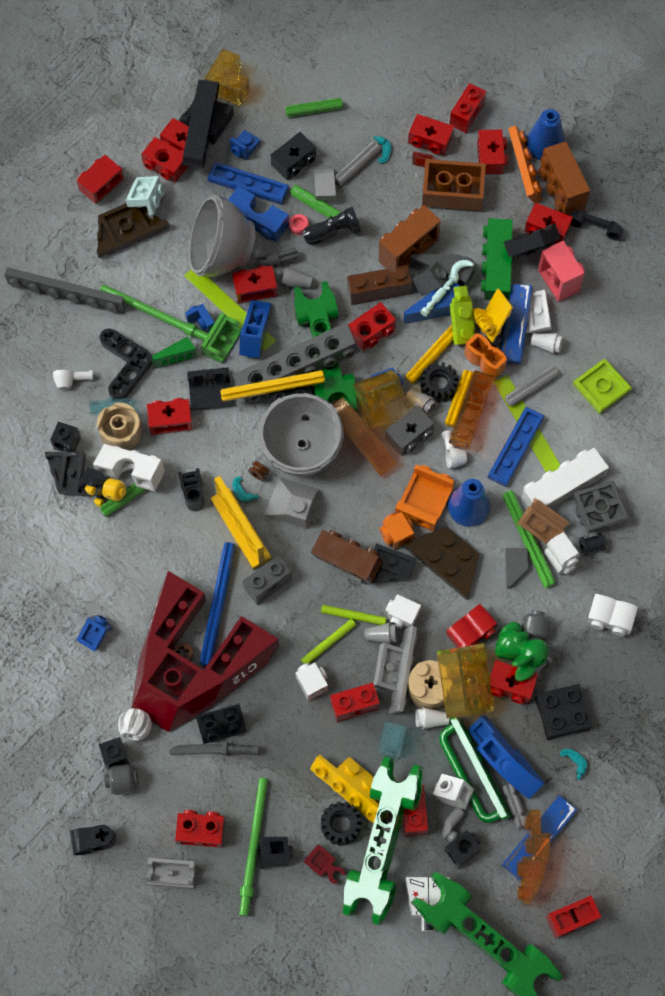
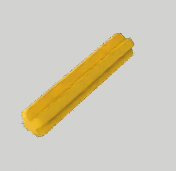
(458, 398)

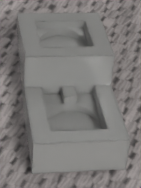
(324, 184)

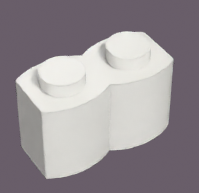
(562, 554)
(612, 615)

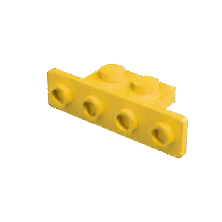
(350, 782)

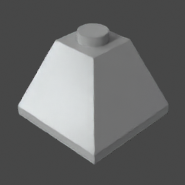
(292, 502)

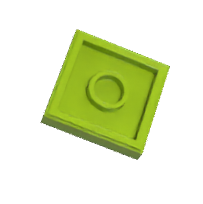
(602, 386)

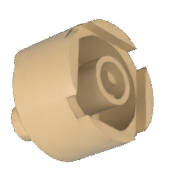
(110, 423)
(418, 685)

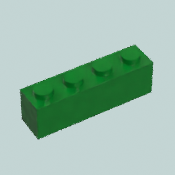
(497, 264)

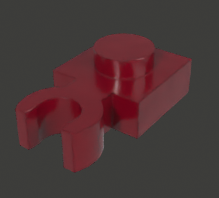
(321, 862)

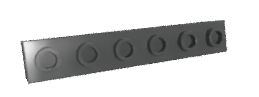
(303, 353)

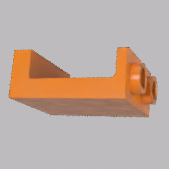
(425, 497)

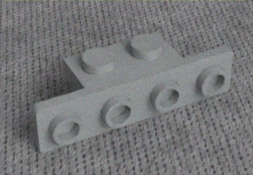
(394, 669)

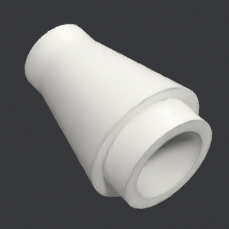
(548, 342)
(430, 718)

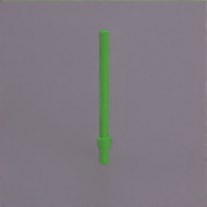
(189, 329)
(247, 890)

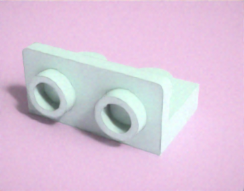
(146, 192)

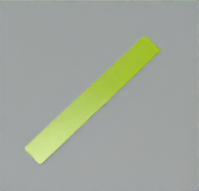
(223, 302)
(538, 443)

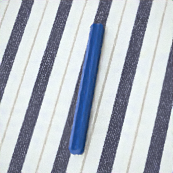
(217, 603)

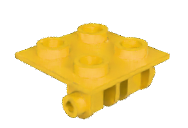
(493, 316)

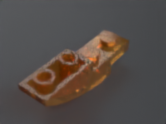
(471, 409)
(364, 438)
(533, 867)

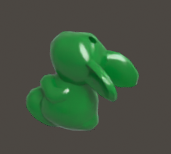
(526, 653)

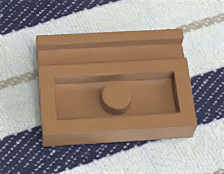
(542, 521)

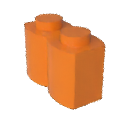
(482, 354)

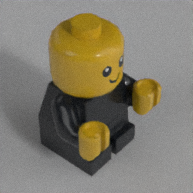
(98, 484)

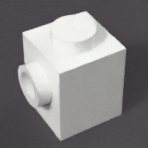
(402, 612)
(312, 680)
(453, 791)

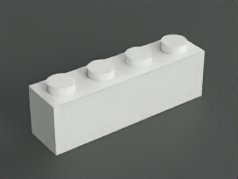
(566, 480)

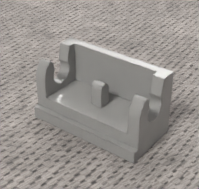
(171, 873)

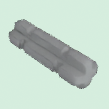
(514, 805)

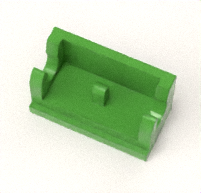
(221, 338)

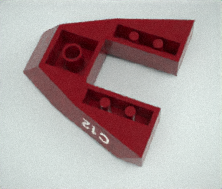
(174, 687)

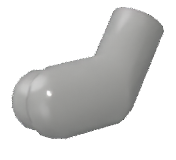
(450, 822)

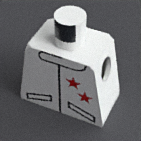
(425, 890)

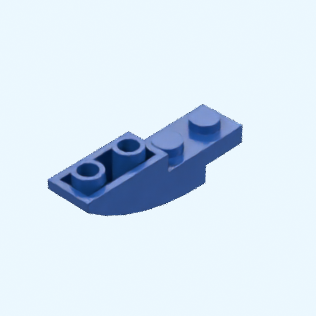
(504, 758)

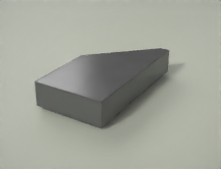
(516, 564)

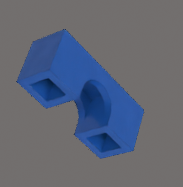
(269, 224)

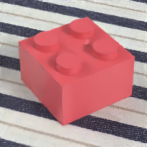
(561, 271)

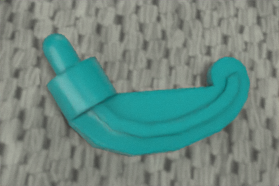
(386, 148)
(239, 492)
(578, 759)

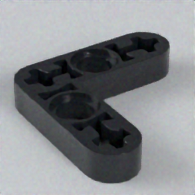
(131, 358)

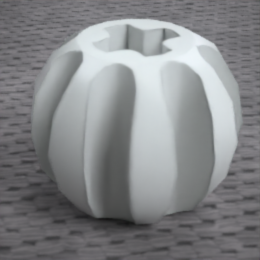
(135, 724)

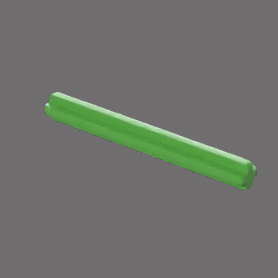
(529, 541)

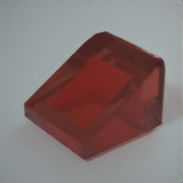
(419, 158)

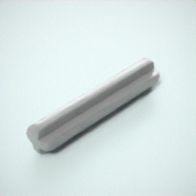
(357, 163)
(531, 386)

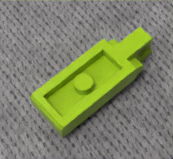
(461, 316)

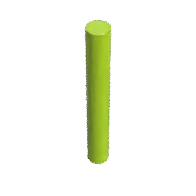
(359, 616)
(328, 642)

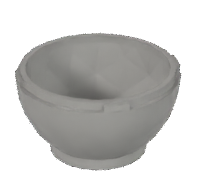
(220, 238)
(283, 430)

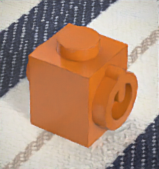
(396, 530)

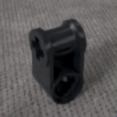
(192, 486)
(88, 839)

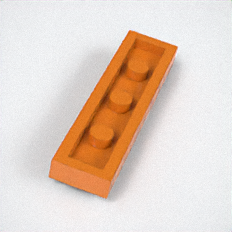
(527, 169)

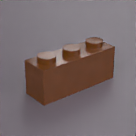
(379, 285)
(347, 555)

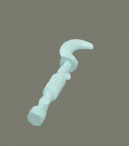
(453, 278)

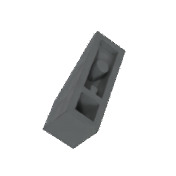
(446, 261)

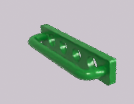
(502, 811)

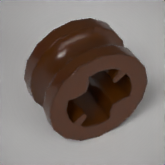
(258, 471)
(187, 647)

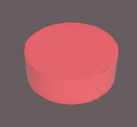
(298, 223)

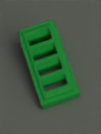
(175, 353)

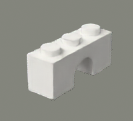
(115, 460)

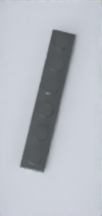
(72, 292)

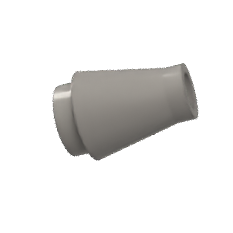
(295, 278)
(424, 401)
(382, 634)

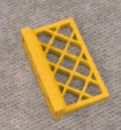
(239, 525)

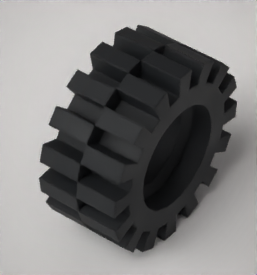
(442, 371)
(341, 837)

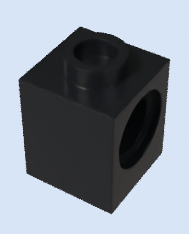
(65, 438)
(113, 752)
(456, 855)

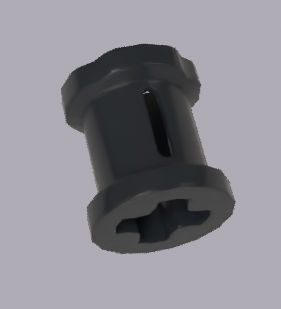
(592, 544)

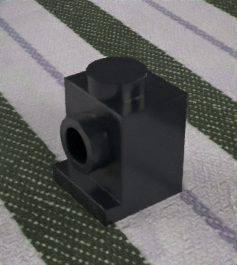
(274, 852)

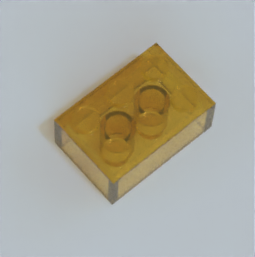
(465, 680)

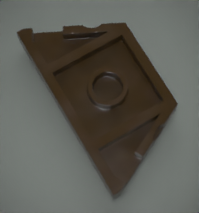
(124, 227)
(446, 557)

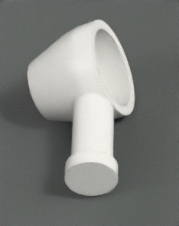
(64, 378)
(454, 456)

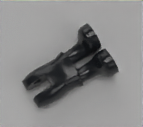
(320, 231)

